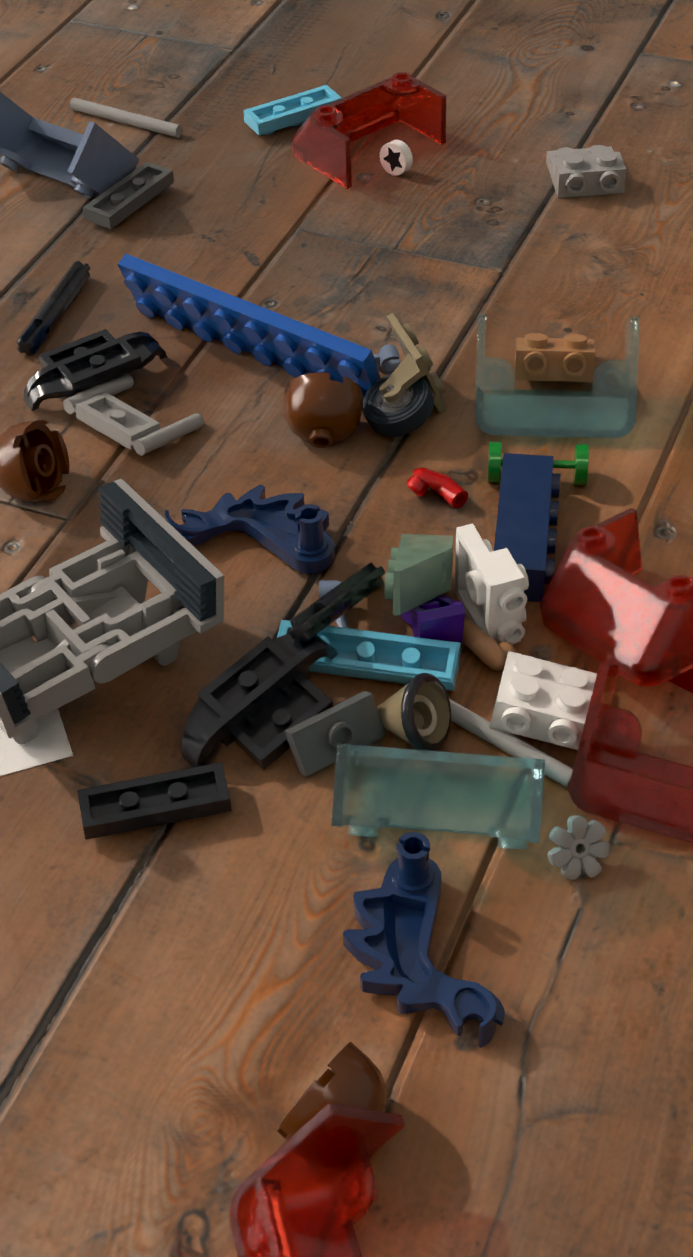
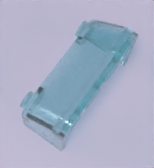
(598, 413)
(438, 793)

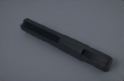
(53, 308)
(336, 602)

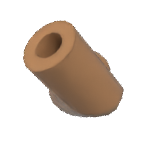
(485, 647)

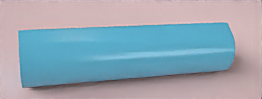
(385, 656)

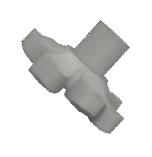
(578, 847)

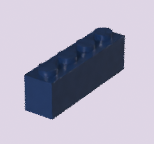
(526, 516)

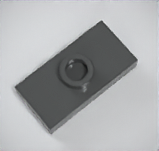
(349, 722)

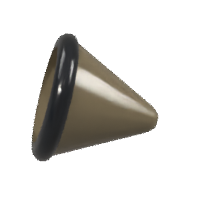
(419, 713)

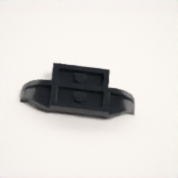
(89, 363)
(258, 701)

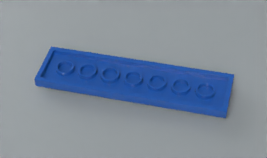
(245, 325)

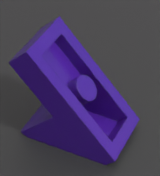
(437, 619)

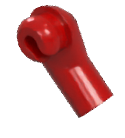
(440, 483)

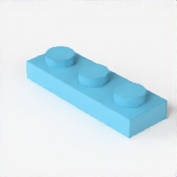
(288, 110)

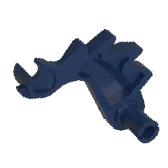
(279, 523)
(398, 940)

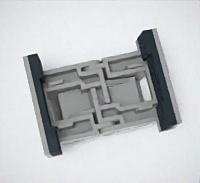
(106, 607)

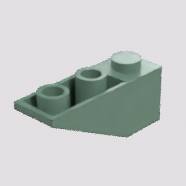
(418, 570)

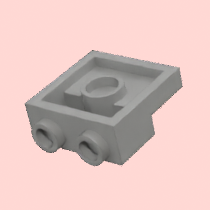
(586, 171)

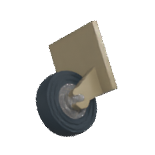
(408, 395)

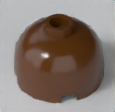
(322, 408)
(32, 462)
(350, 1082)

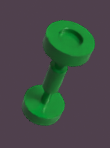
(580, 463)

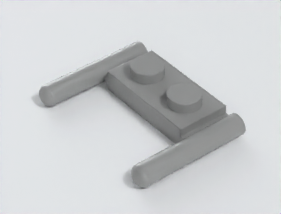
(124, 423)

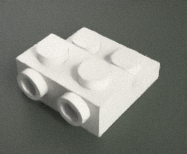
(490, 586)
(543, 700)

